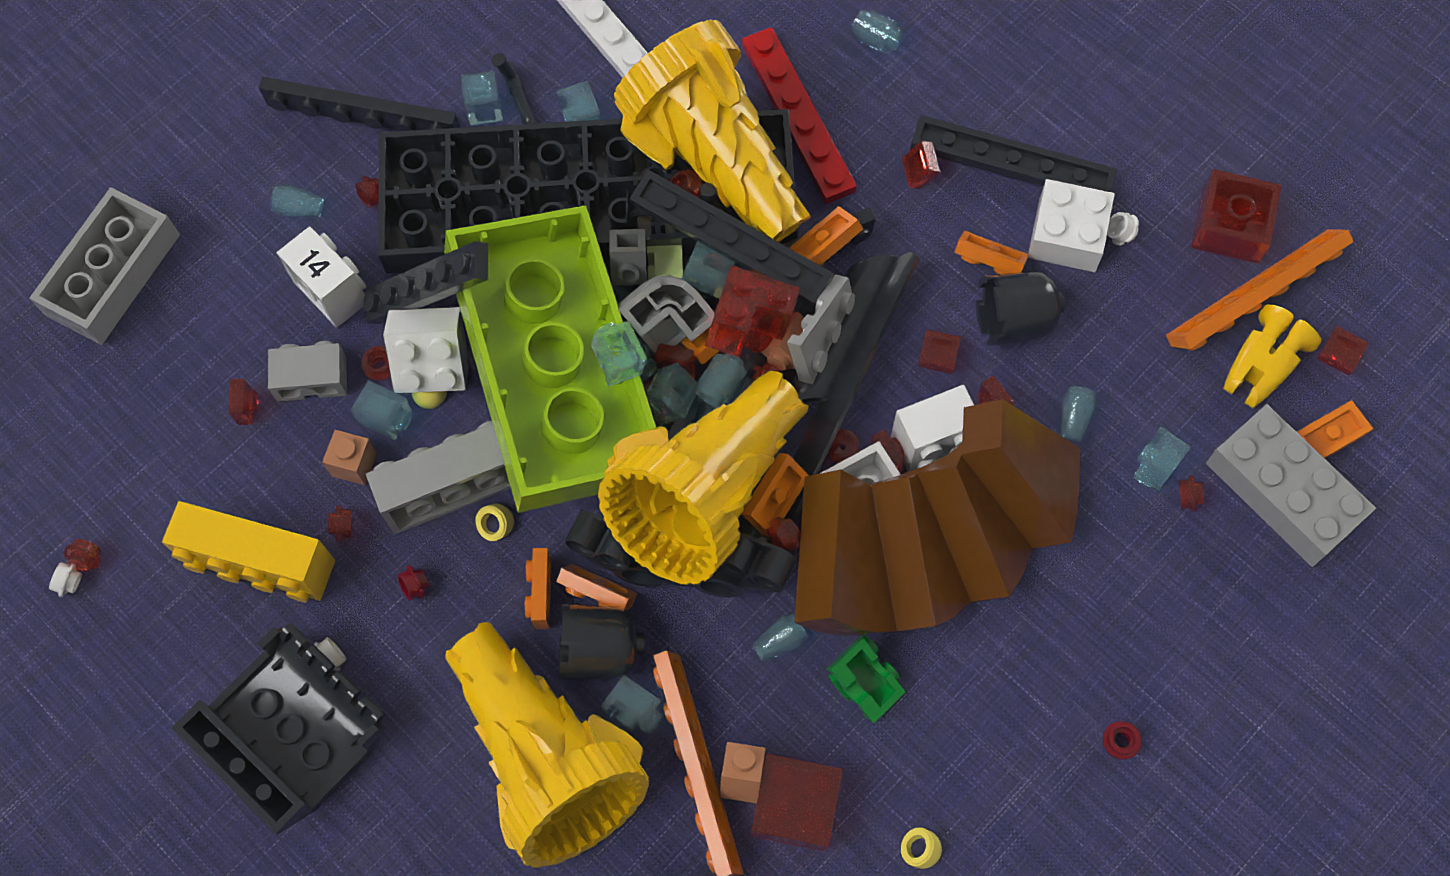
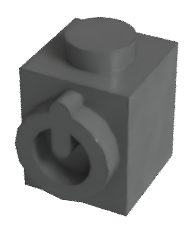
(628, 257)

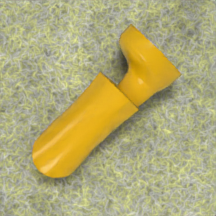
(1264, 365)

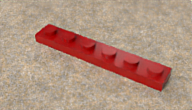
(806, 126)

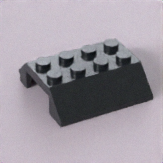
(285, 730)

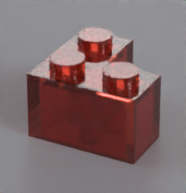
(750, 304)

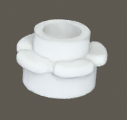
(1122, 228)
(65, 579)
(332, 651)

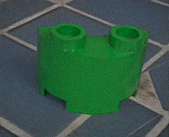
(864, 679)

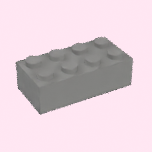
(105, 266)
(439, 479)
(1290, 485)

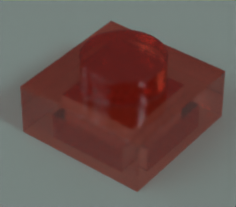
(920, 164)
(1342, 350)
(939, 351)
(670, 354)
(993, 390)
(242, 401)
(891, 446)

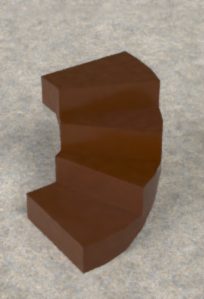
(938, 535)

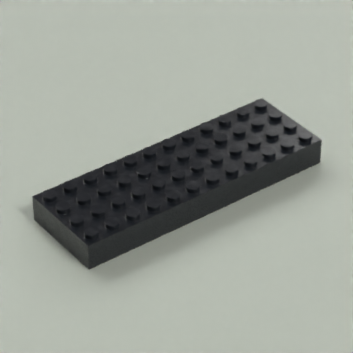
(514, 171)

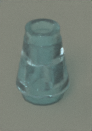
(295, 202)
(1077, 411)
(780, 638)

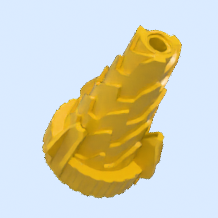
(696, 105)
(682, 497)
(558, 777)

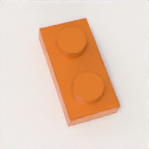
(980, 250)
(1336, 430)
(775, 493)
(539, 573)
(584, 583)

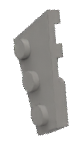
(821, 330)

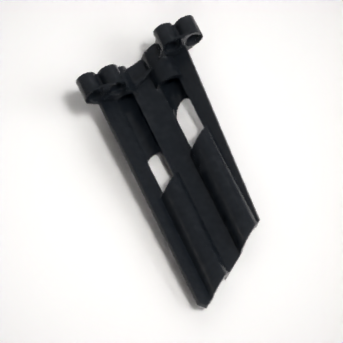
(756, 561)

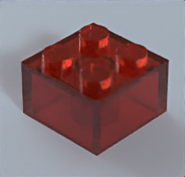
(1236, 216)
(796, 802)

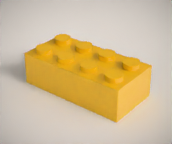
(248, 552)

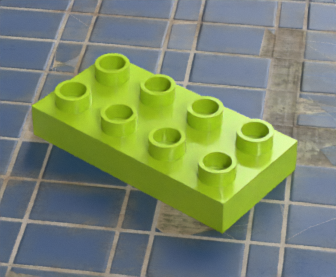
(536, 358)

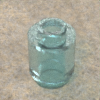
(877, 31)
(721, 379)

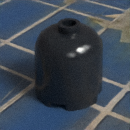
(1018, 307)
(597, 642)

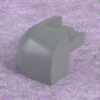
(666, 311)

